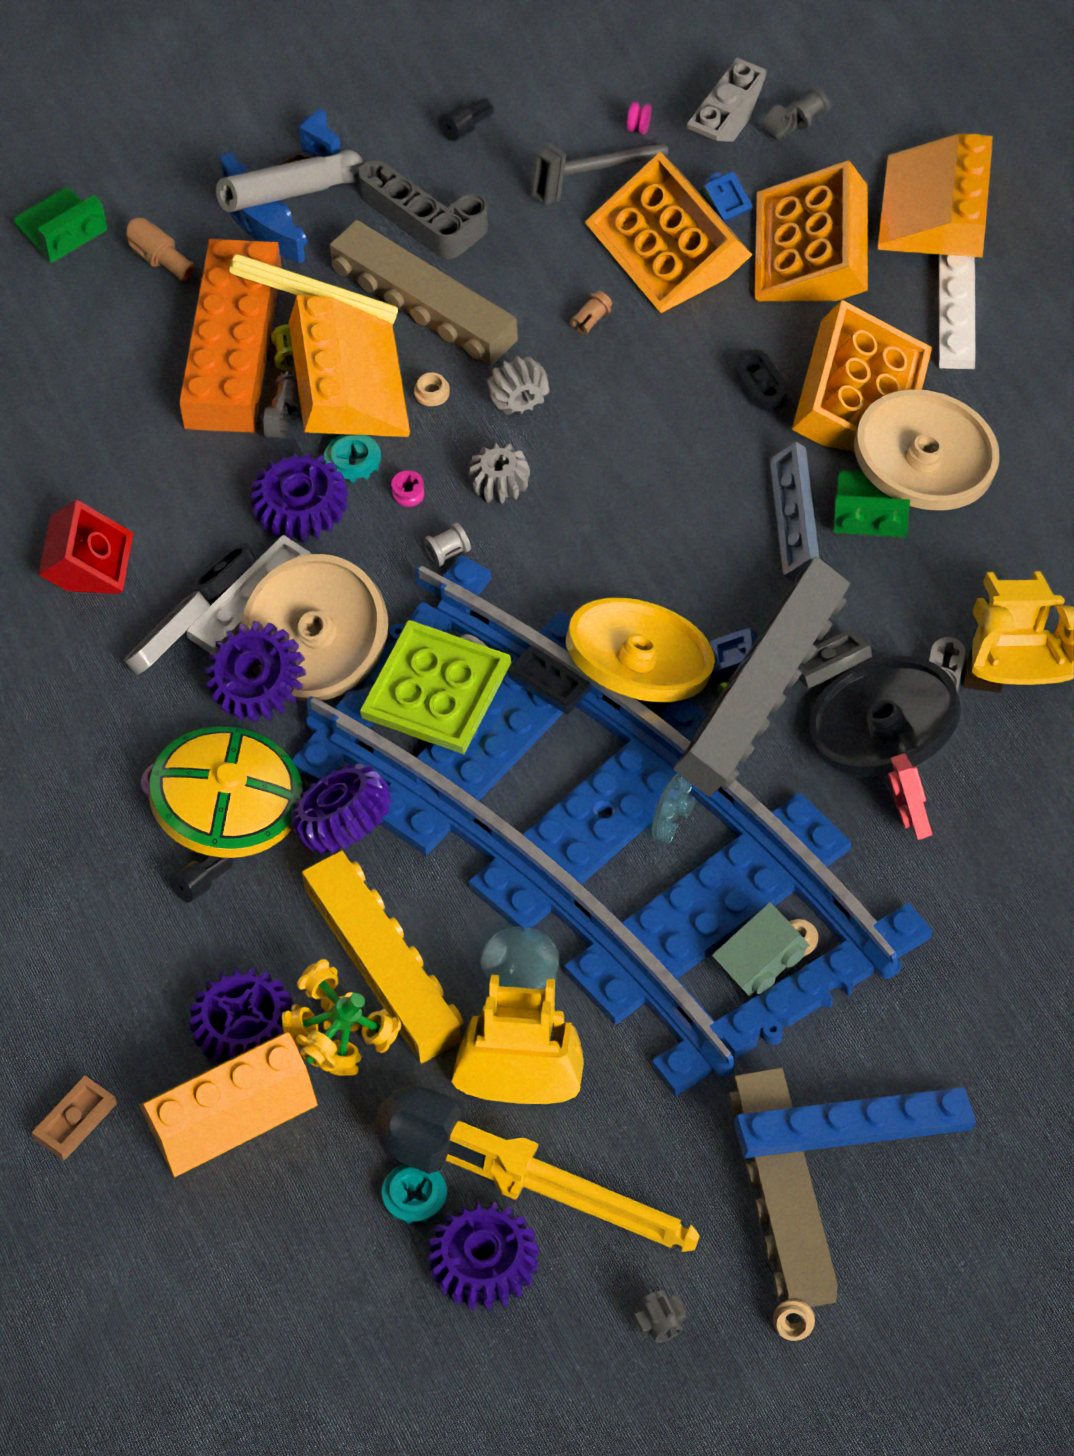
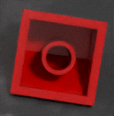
(85, 551)

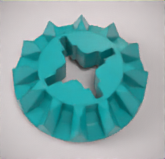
(367, 454)
(407, 1177)

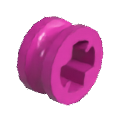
(639, 117)
(407, 478)

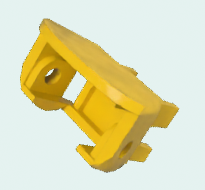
(1011, 636)
(510, 1052)

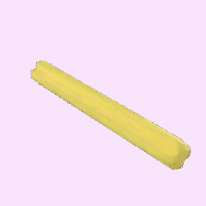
(303, 285)

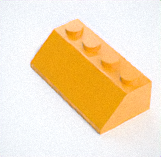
(229, 1104)

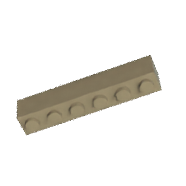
(423, 292)
(786, 1201)

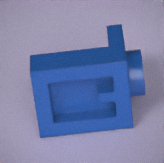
(316, 137)
(725, 196)
(731, 650)

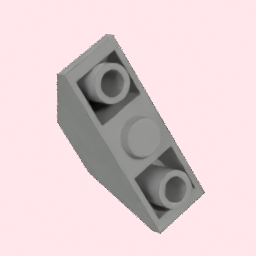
(729, 103)

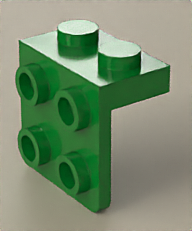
(62, 223)
(867, 510)

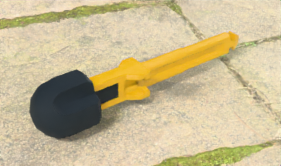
(429, 1129)

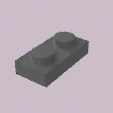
(834, 657)

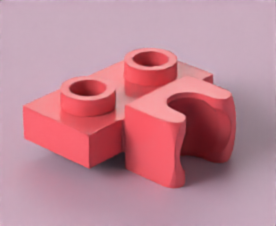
(909, 796)

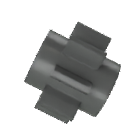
(660, 1316)

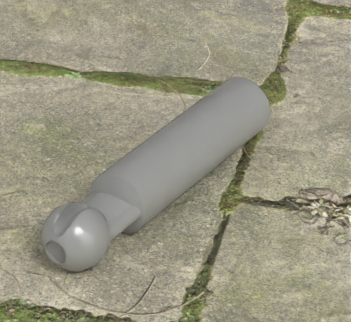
(287, 180)

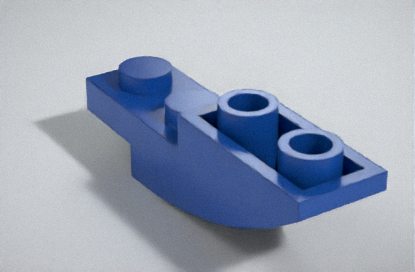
(267, 221)

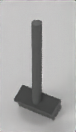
(551, 167)

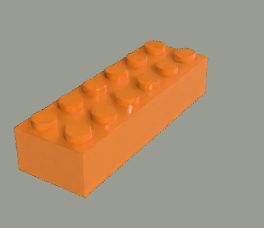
(229, 341)

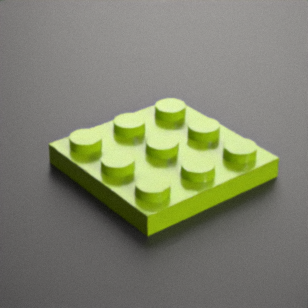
(436, 686)

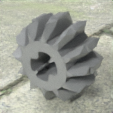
(518, 385)
(499, 473)

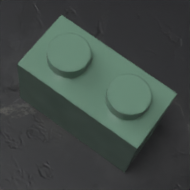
(761, 951)

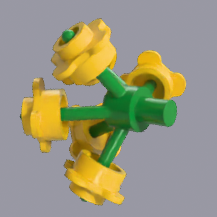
(340, 1014)

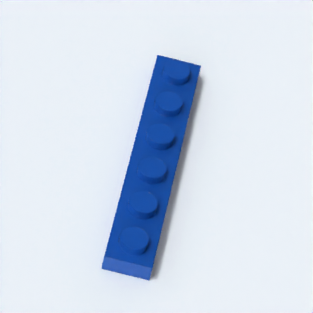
(854, 1122)

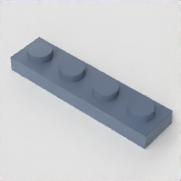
(794, 509)

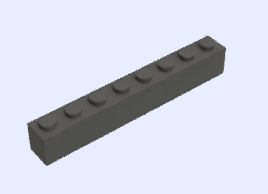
(762, 677)

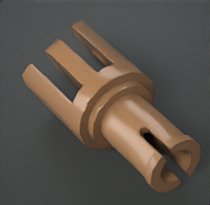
(158, 248)

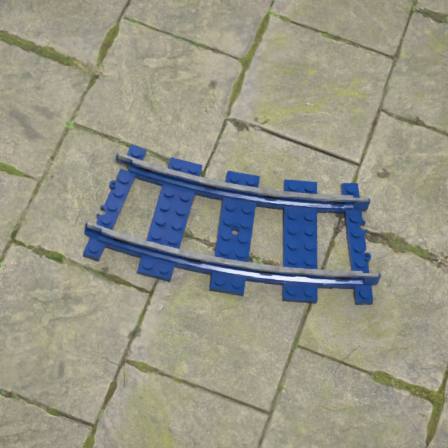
(548, 864)

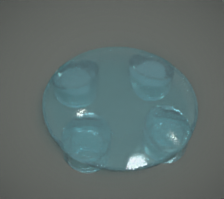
(671, 803)
(520, 958)

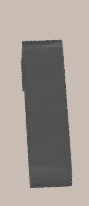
(439, 228)

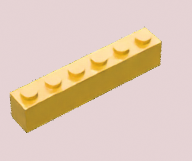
(382, 956)

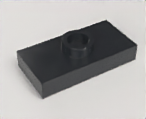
(549, 680)

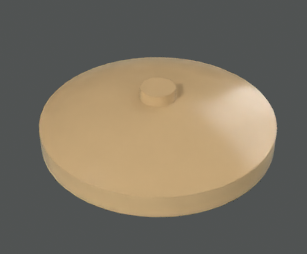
(926, 449)
(330, 614)

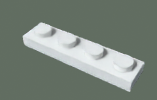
(956, 312)
(228, 609)

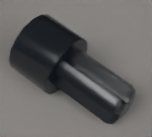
(461, 120)
(196, 877)

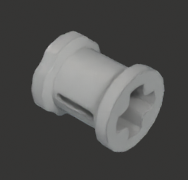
(446, 544)

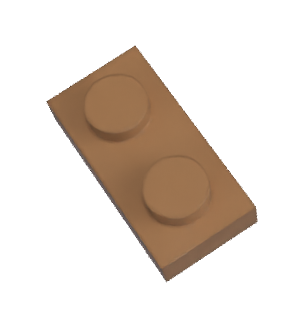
(74, 1118)

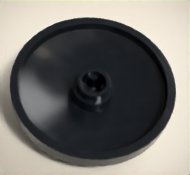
(884, 712)

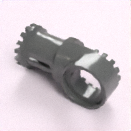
(783, 120)
(283, 407)

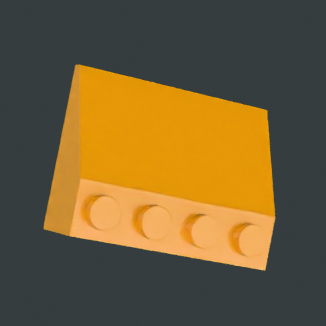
(937, 197)
(667, 235)
(813, 237)
(346, 369)
(850, 369)

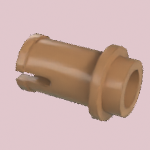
(597, 305)

